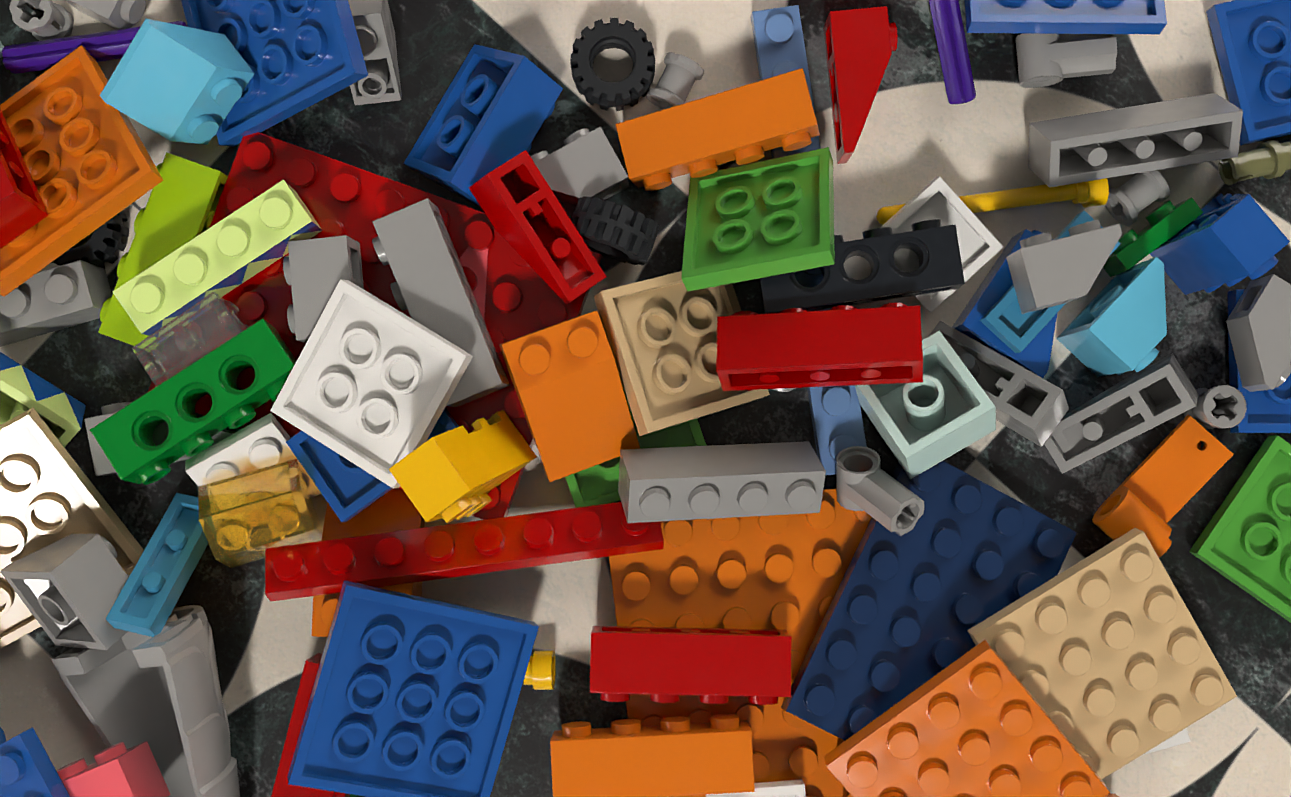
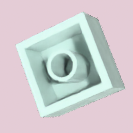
(930, 417)

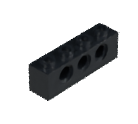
(937, 271)

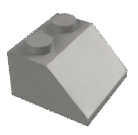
(71, 589)

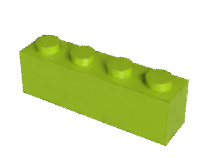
(174, 215)

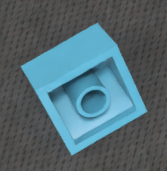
(178, 81)
(1122, 322)

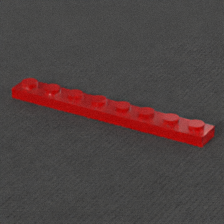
(456, 550)

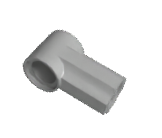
(1051, 57)
(867, 488)

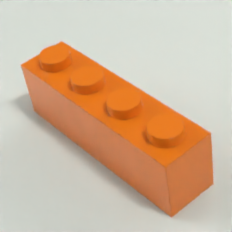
(718, 130)
(653, 759)

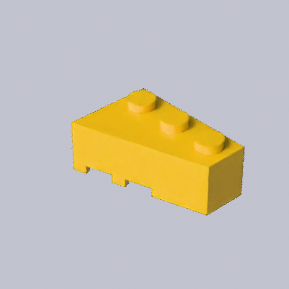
(458, 468)

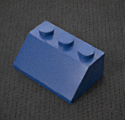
(483, 119)

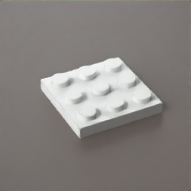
(370, 381)

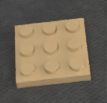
(669, 349)

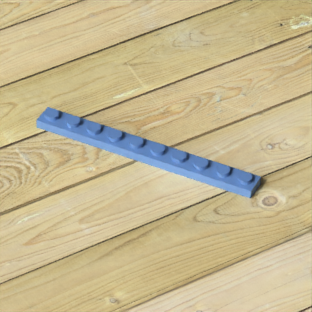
(833, 408)

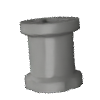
(41, 18)
(675, 81)
(1136, 195)
(1228, 411)

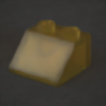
(257, 513)

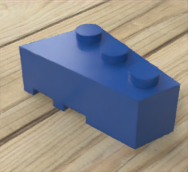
(1222, 245)

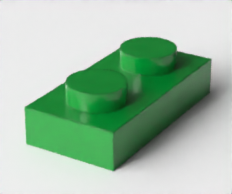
(1163, 224)

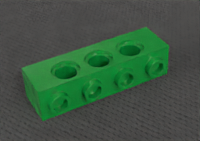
(129, 432)

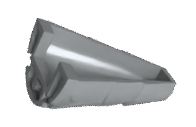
(161, 694)

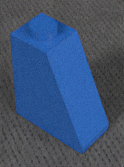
(1038, 352)

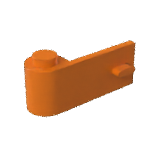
(1163, 484)

